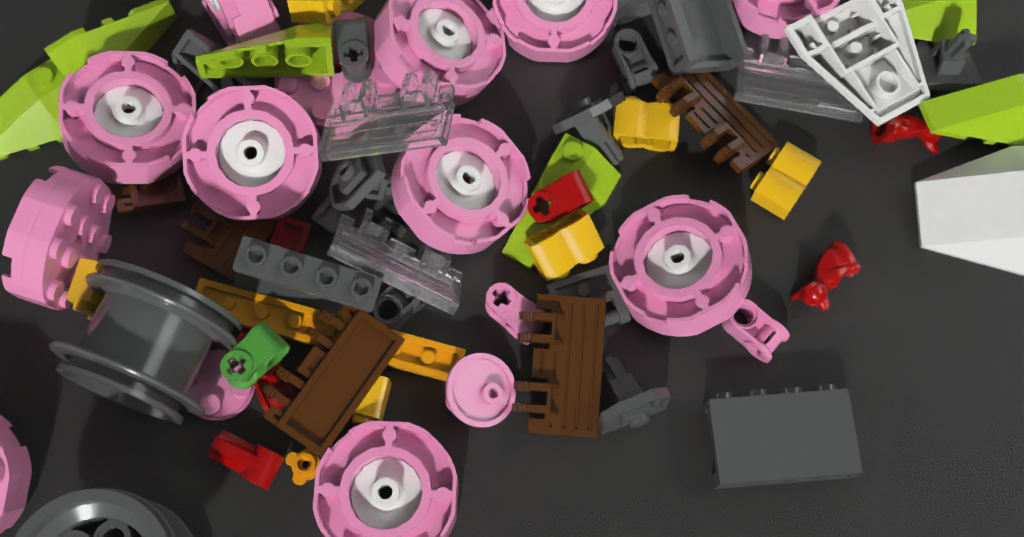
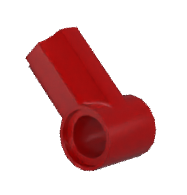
(252, 462)

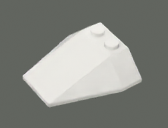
(865, 56)
(976, 211)

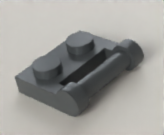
(594, 284)

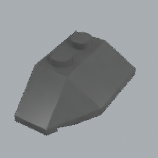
(184, 57)

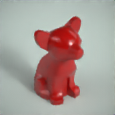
(905, 127)
(830, 267)

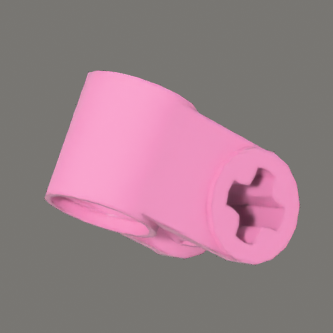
(508, 314)
(756, 331)

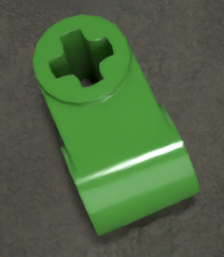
(256, 353)

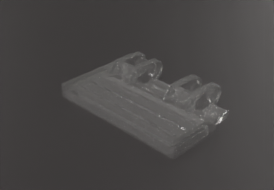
(791, 86)
(396, 123)
(396, 262)

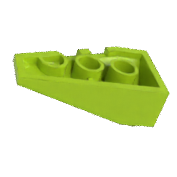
(940, 18)
(133, 33)
(285, 53)
(31, 110)
(982, 112)
(569, 156)

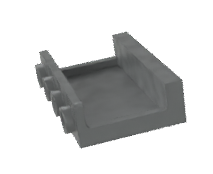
(699, 35)
(302, 278)
(783, 437)

